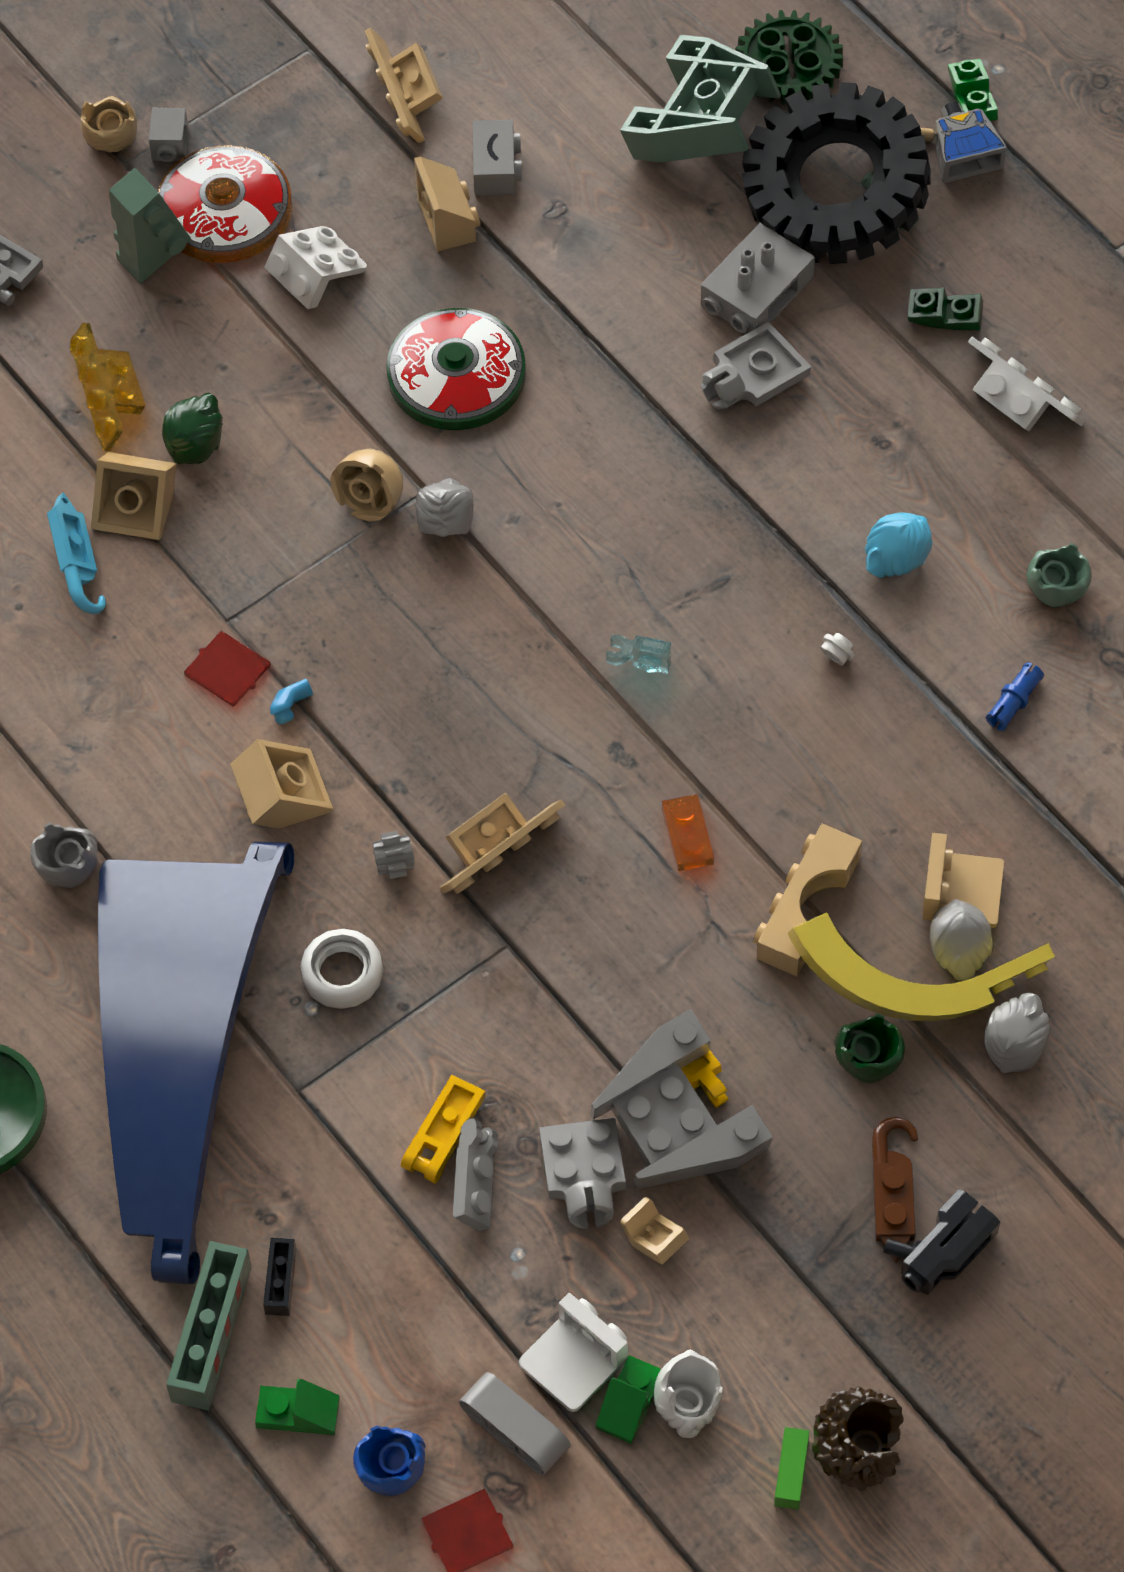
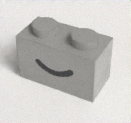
(494, 157)

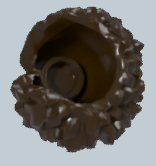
(857, 1437)

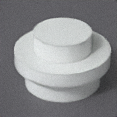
(837, 648)

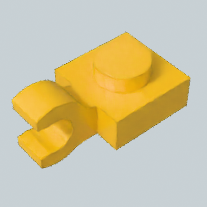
(703, 1073)

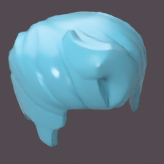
(897, 544)

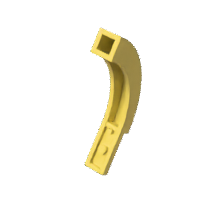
(881, 993)

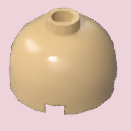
(367, 483)

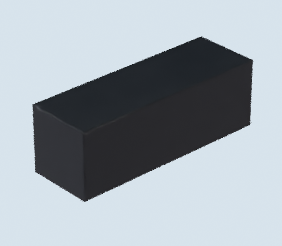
(279, 1276)

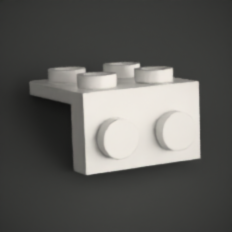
(309, 259)
(575, 1354)

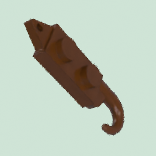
(893, 1185)

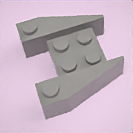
(668, 1117)

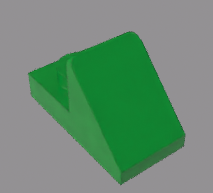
(628, 1399)
(297, 1409)

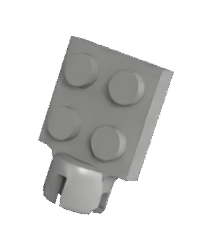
(753, 369)
(583, 1168)

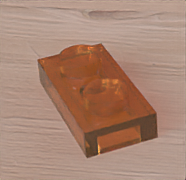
(687, 832)

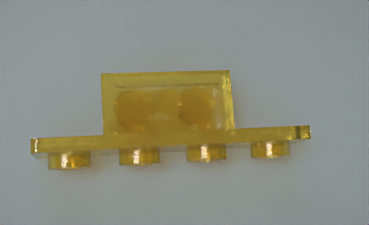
(107, 383)

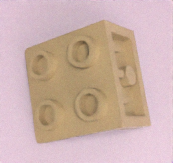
(964, 878)

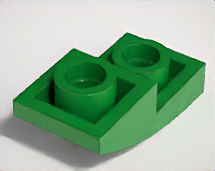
(971, 87)

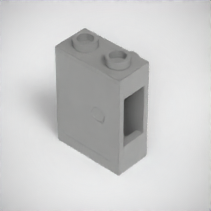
(757, 280)

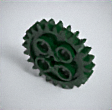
(812, 51)

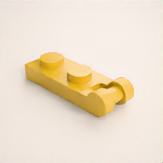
(442, 1128)

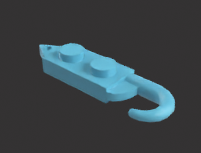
(74, 552)

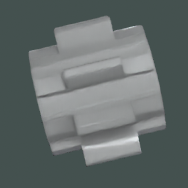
(393, 854)

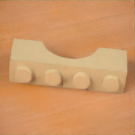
(826, 863)

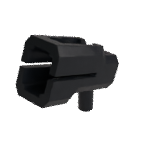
(948, 1247)

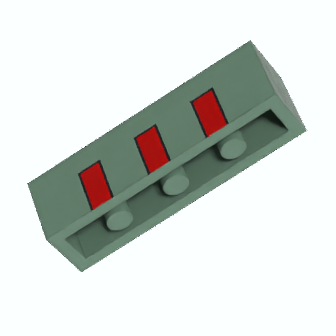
(209, 1325)

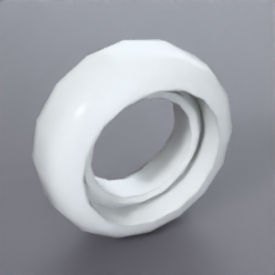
(341, 941)

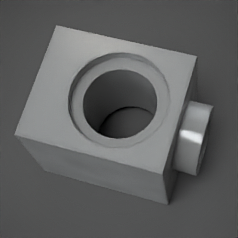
(168, 134)

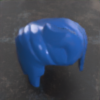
(389, 1460)

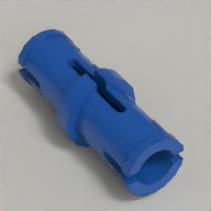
(1014, 696)

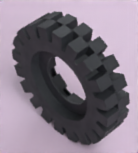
(863, 120)

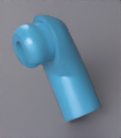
(286, 698)

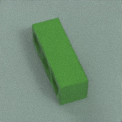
(791, 1468)

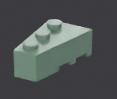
(145, 226)

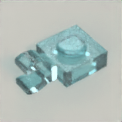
(646, 653)

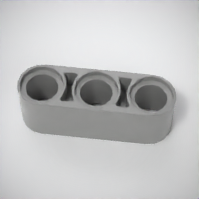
(514, 1423)

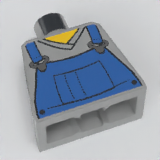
(966, 143)

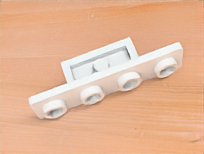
(1015, 393)

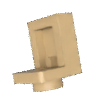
(652, 1232)

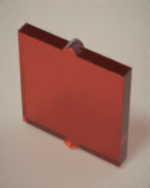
(227, 668)
(467, 1532)

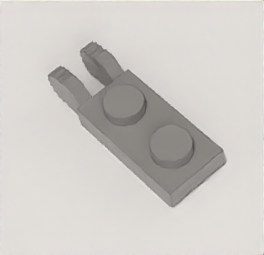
(474, 1174)

